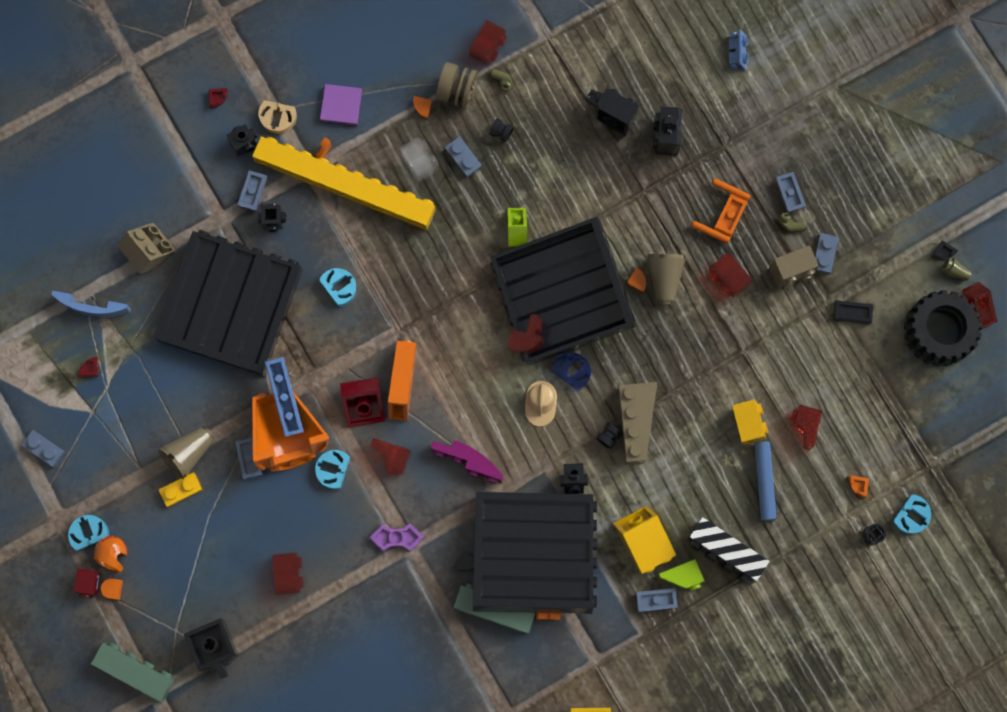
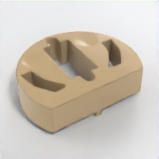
(273, 107)

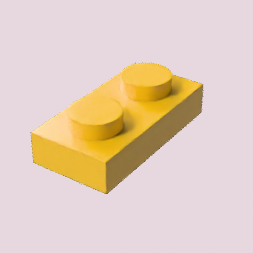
(180, 490)

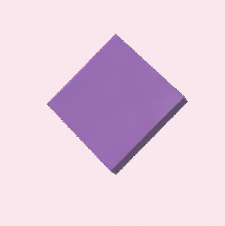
(341, 104)

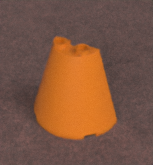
(270, 445)

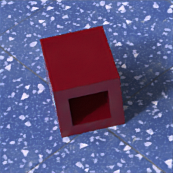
(87, 583)

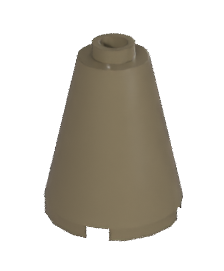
(665, 275)
(186, 451)

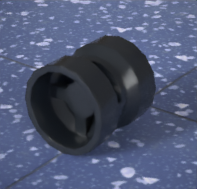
(499, 129)
(609, 435)
(870, 534)

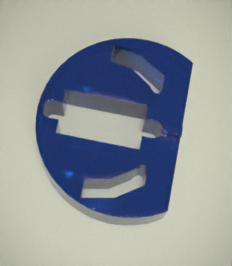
(569, 359)

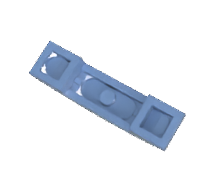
(113, 309)

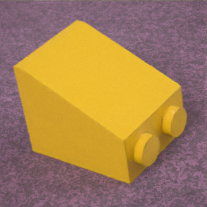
(645, 539)

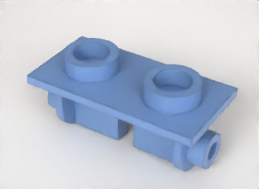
(740, 57)

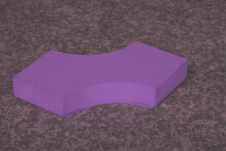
(405, 537)

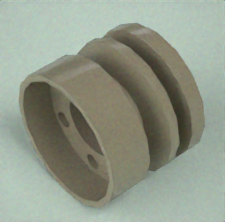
(456, 85)

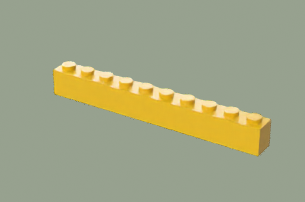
(344, 183)

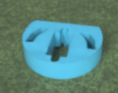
(348, 290)
(329, 457)
(923, 512)
(76, 530)

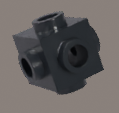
(242, 139)
(272, 211)
(573, 479)

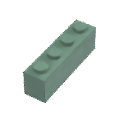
(515, 620)
(133, 672)

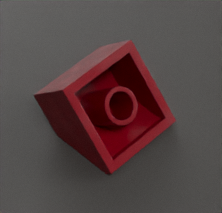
(362, 402)

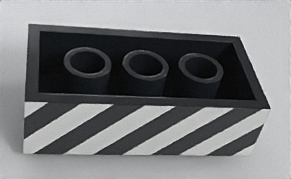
(727, 551)

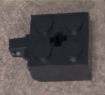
(614, 109)
(668, 131)
(206, 657)

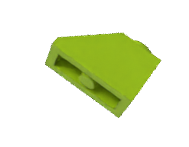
(517, 226)
(684, 576)

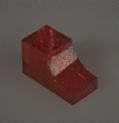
(982, 299)
(807, 421)
(395, 456)

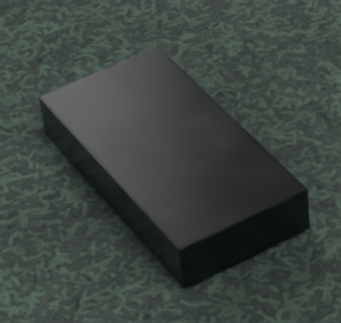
(853, 312)

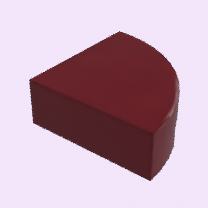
(217, 97)
(89, 368)

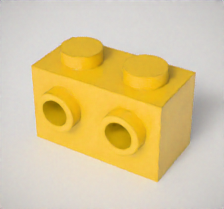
(749, 421)

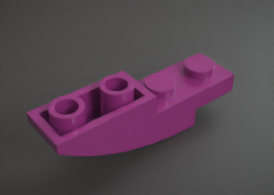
(476, 462)

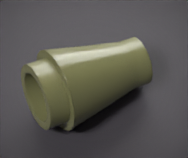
(956, 270)

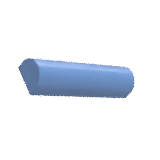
(284, 396)
(765, 481)

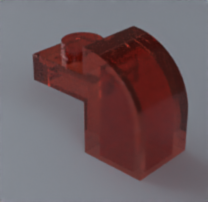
(527, 342)

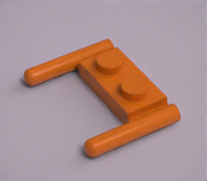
(730, 215)

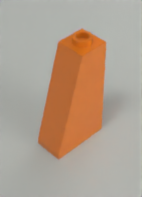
(401, 380)

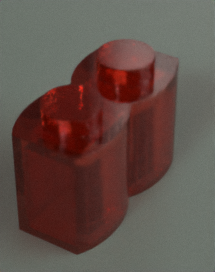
(487, 43)
(730, 275)
(287, 573)

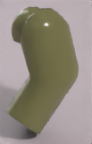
(504, 79)
(791, 226)

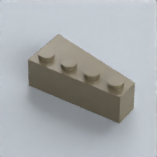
(636, 415)

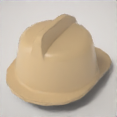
(540, 403)

